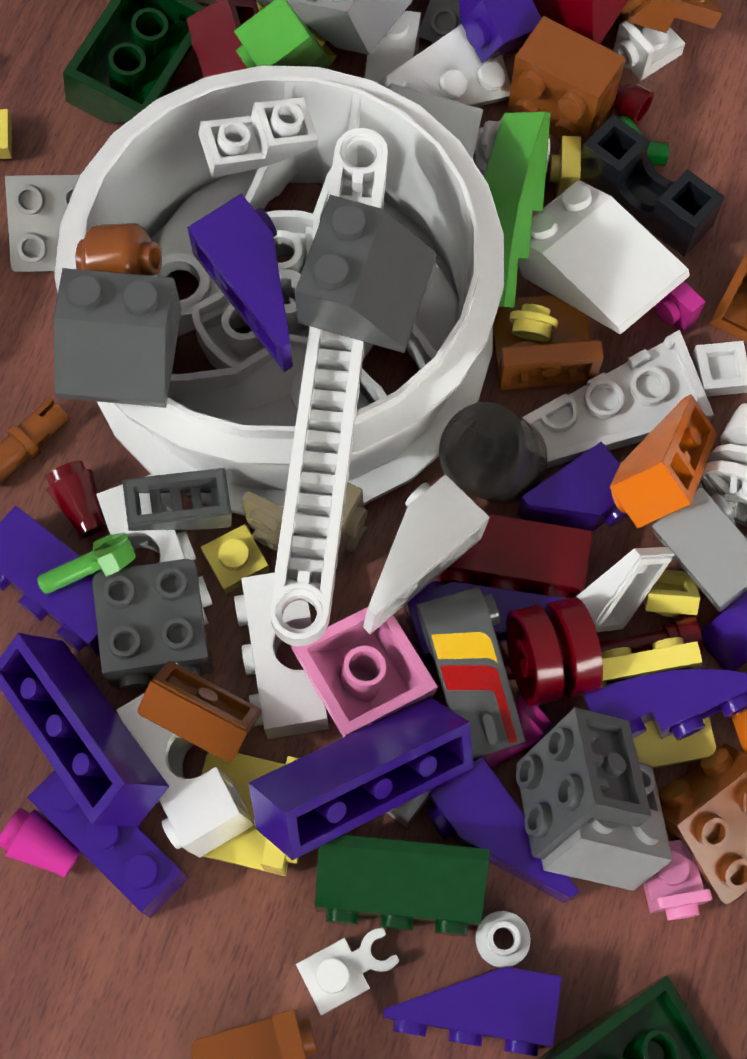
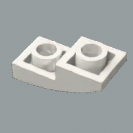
(266, 137)

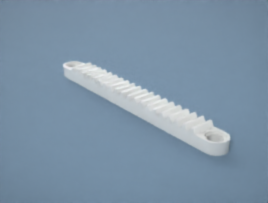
(324, 432)

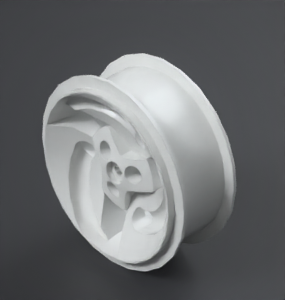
(248, 407)

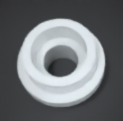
(486, 946)

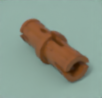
(27, 437)

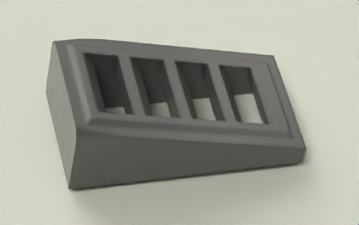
(192, 482)

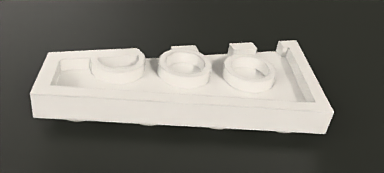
(622, 404)

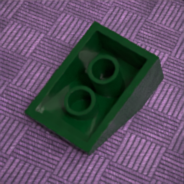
(642, 1027)

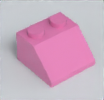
(364, 673)

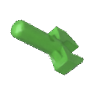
(108, 555)

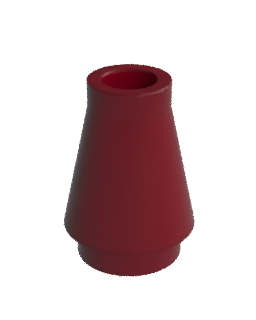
(75, 494)

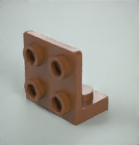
(561, 361)

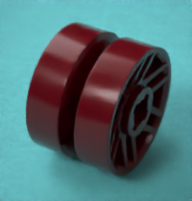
(554, 651)

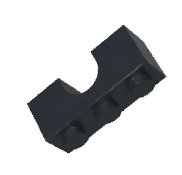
(673, 211)

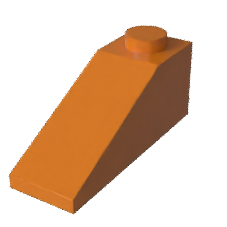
(665, 466)

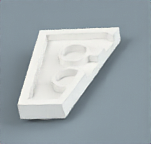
(454, 72)

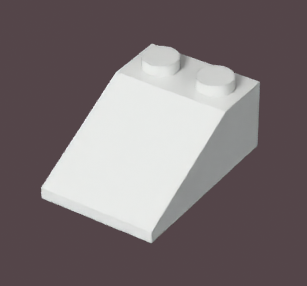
(599, 258)

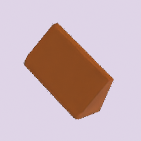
(198, 711)

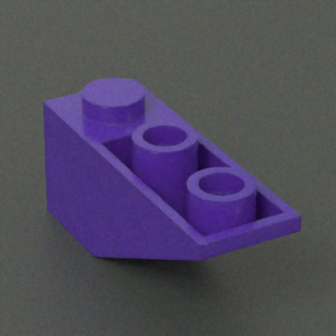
(498, 1004)

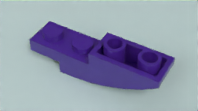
(672, 700)

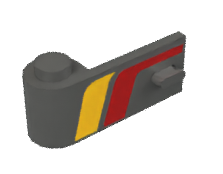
(471, 667)

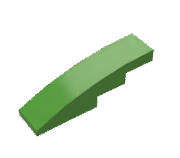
(517, 186)

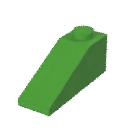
(279, 39)

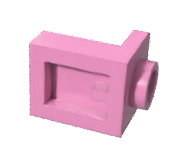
(677, 886)

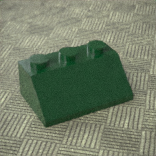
(129, 57)
(401, 883)

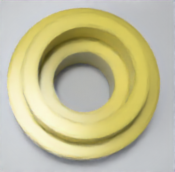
(533, 323)

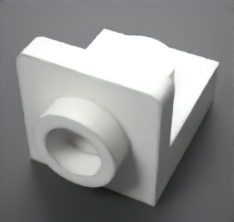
(646, 48)

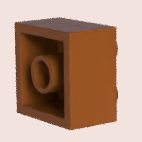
(566, 77)

